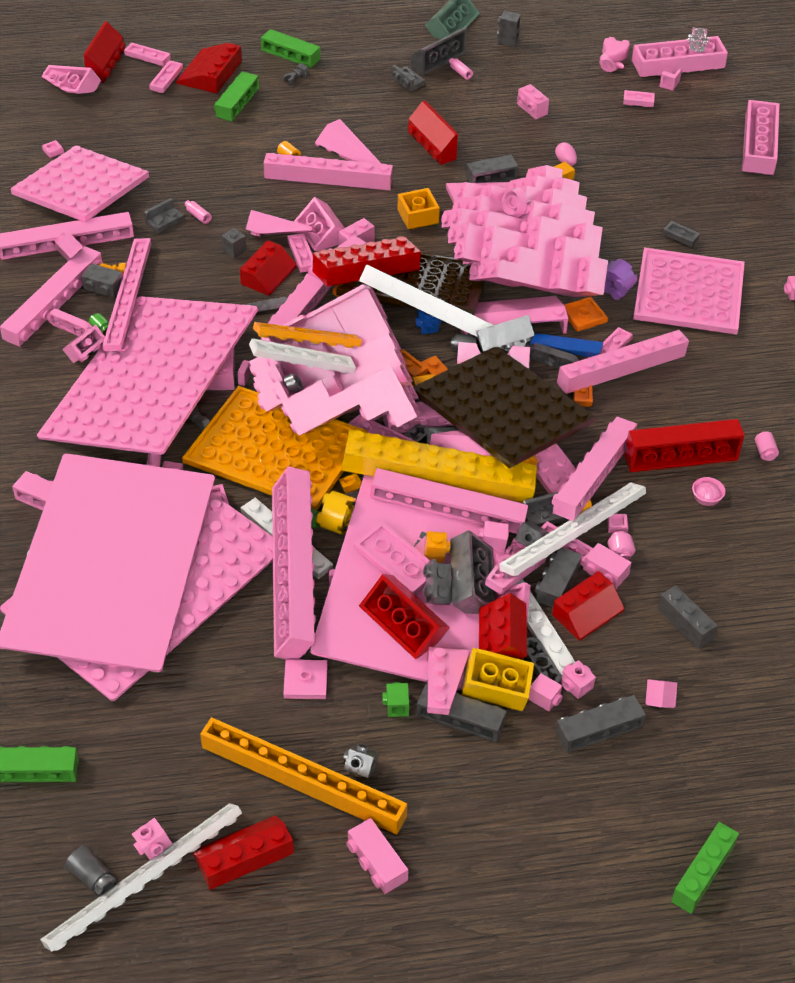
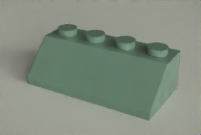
(451, 18)

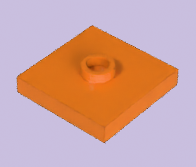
(585, 314)

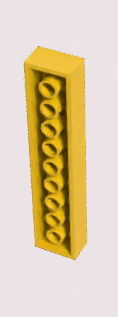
(439, 464)

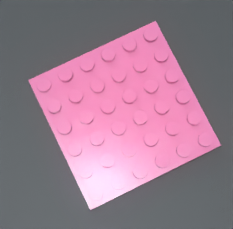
(80, 183)
(689, 291)

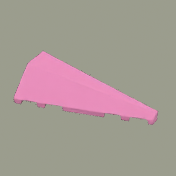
(340, 139)

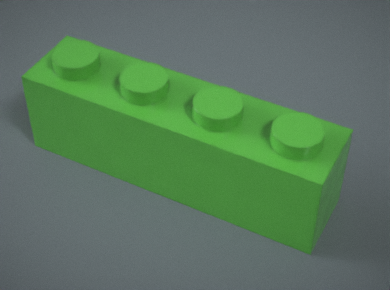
(290, 48)
(236, 96)
(38, 764)
(705, 867)

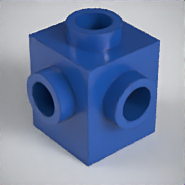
(427, 322)

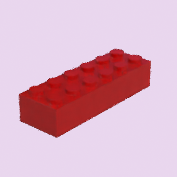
(348, 263)
(683, 445)

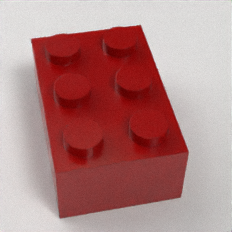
(504, 627)

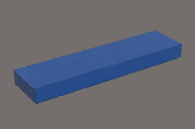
(570, 345)

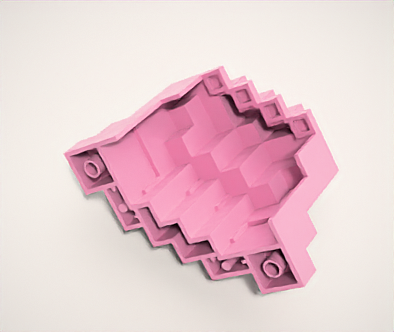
(544, 249)
(376, 386)

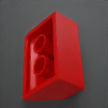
(267, 268)
(588, 606)

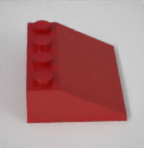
(212, 67)

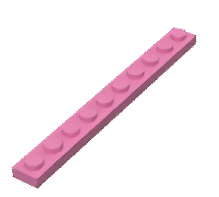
(127, 295)

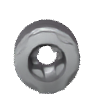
(89, 870)

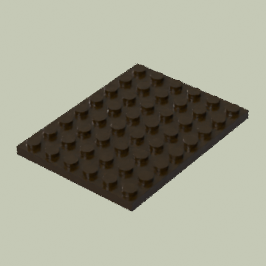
(439, 277)
(503, 406)

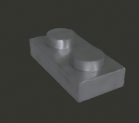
(681, 233)

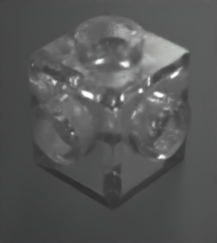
(698, 39)

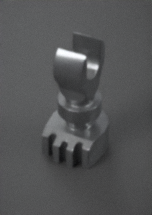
(301, 70)
(196, 417)

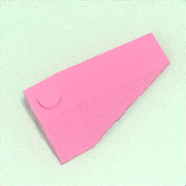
(72, 79)
(270, 225)
(458, 441)

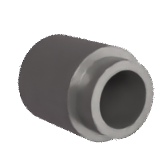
(462, 338)

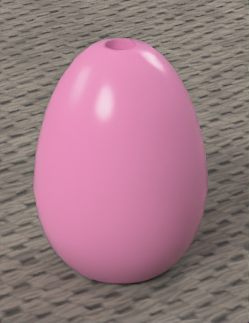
(566, 153)

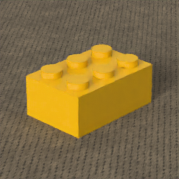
(497, 679)

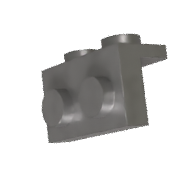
(407, 78)
(541, 510)

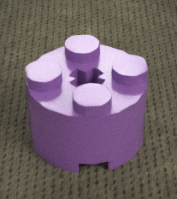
(619, 278)

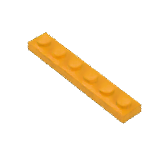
(300, 334)

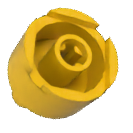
(336, 512)

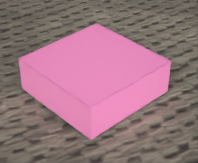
(52, 149)
(244, 373)
(617, 523)

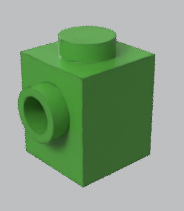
(396, 699)

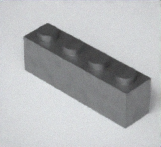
(468, 716)
(600, 723)

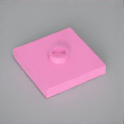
(305, 679)

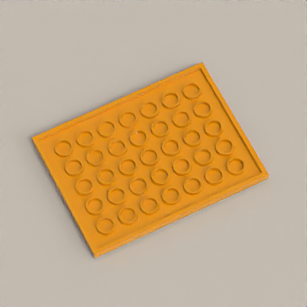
(259, 445)

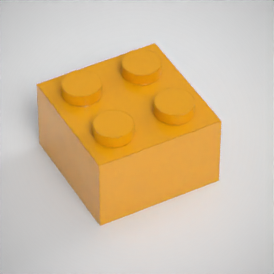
(418, 208)

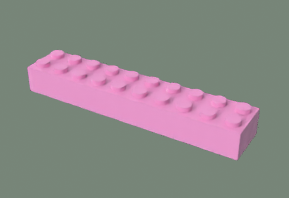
(293, 565)

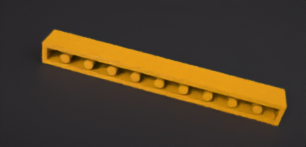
(304, 775)

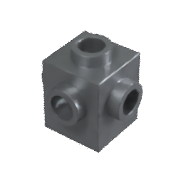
(360, 761)

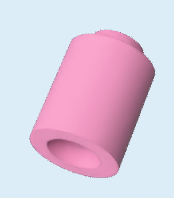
(766, 446)

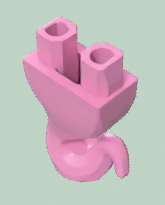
(613, 54)

